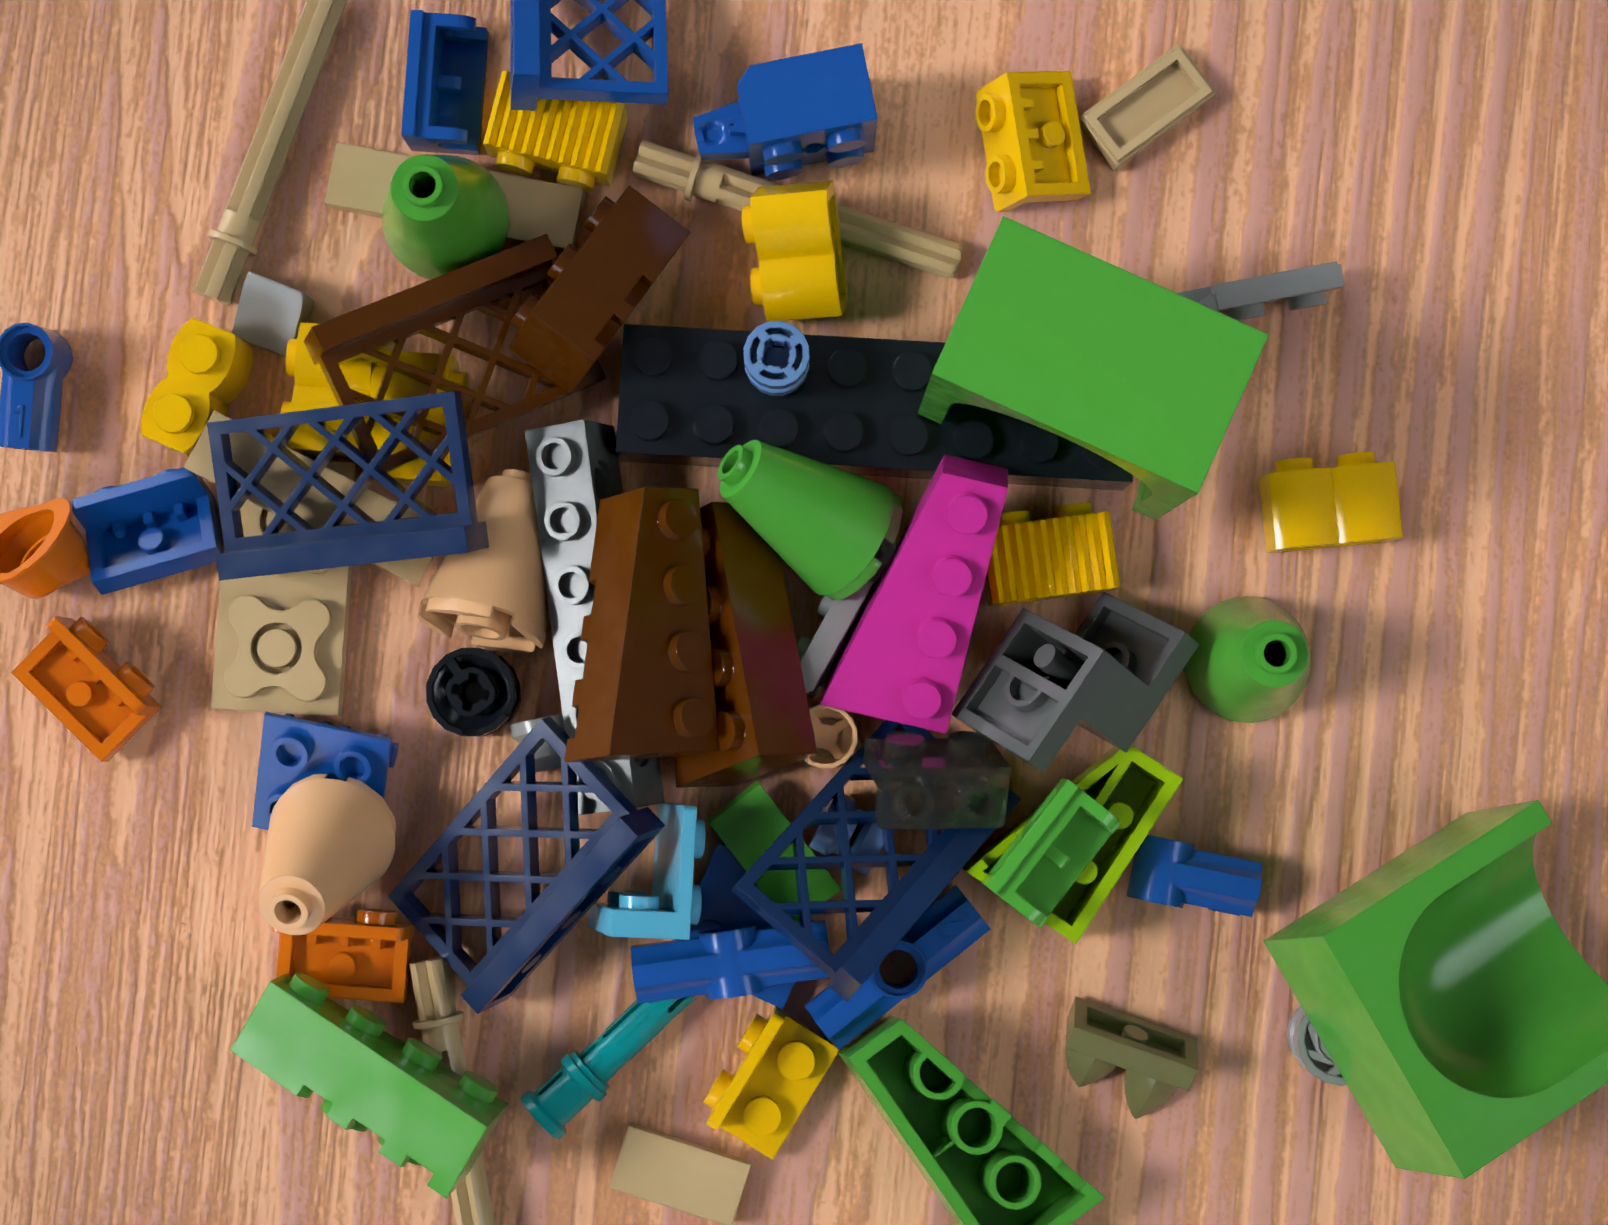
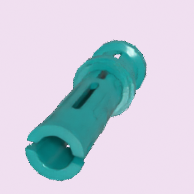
(587, 1073)

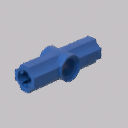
(933, 941)
(722, 963)

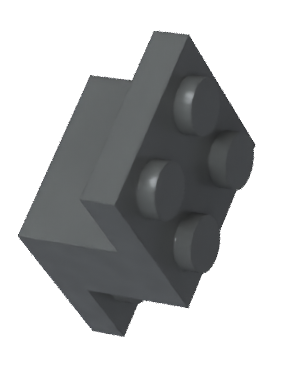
(1051, 680)

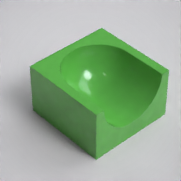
(1097, 362)
(1452, 995)

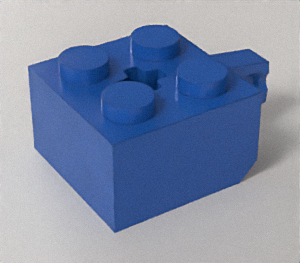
(795, 115)

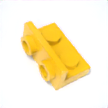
(1032, 139)
(771, 1082)

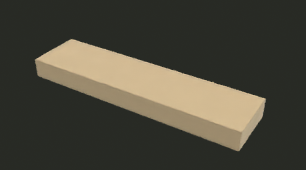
(535, 207)
(315, 506)

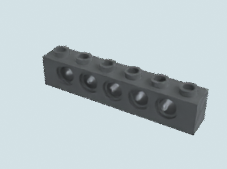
(570, 474)

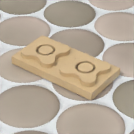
(283, 633)

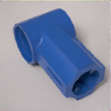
(31, 398)
(1178, 874)

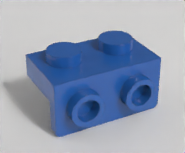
(149, 529)

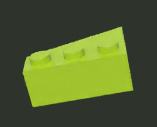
(1133, 791)

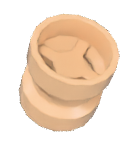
(834, 736)

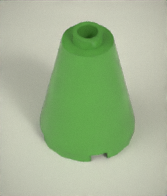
(443, 214)
(812, 514)
(1248, 659)

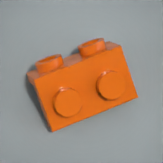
(87, 687)
(353, 956)

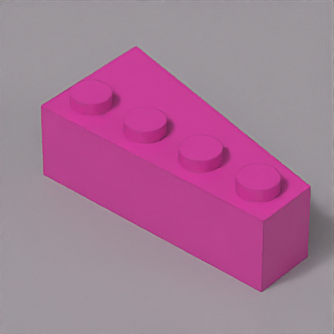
(919, 621)

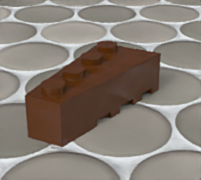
(647, 634)
(754, 659)

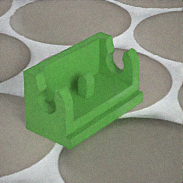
(1051, 851)

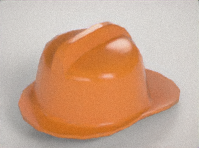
(41, 549)

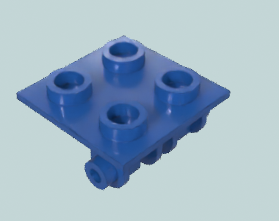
(301, 748)

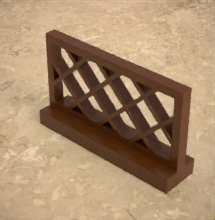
(419, 312)

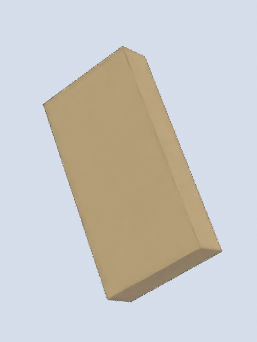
(1146, 107)
(680, 1174)

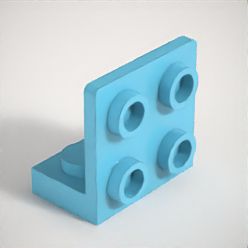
(674, 898)

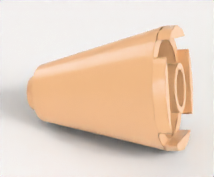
(497, 589)
(323, 851)

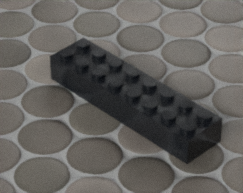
(856, 410)

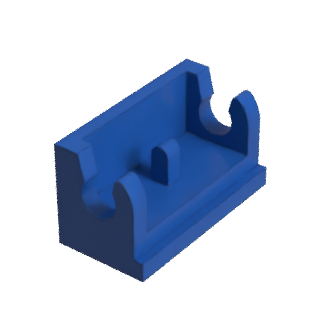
(444, 83)

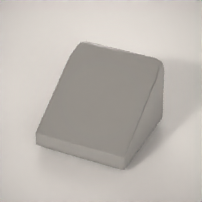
(270, 313)

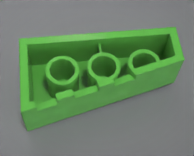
(371, 1078)
(961, 1138)

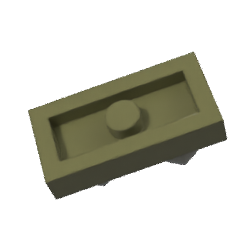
(1153, 1055)

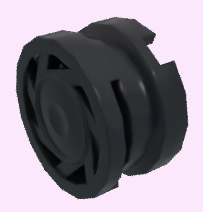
(473, 692)

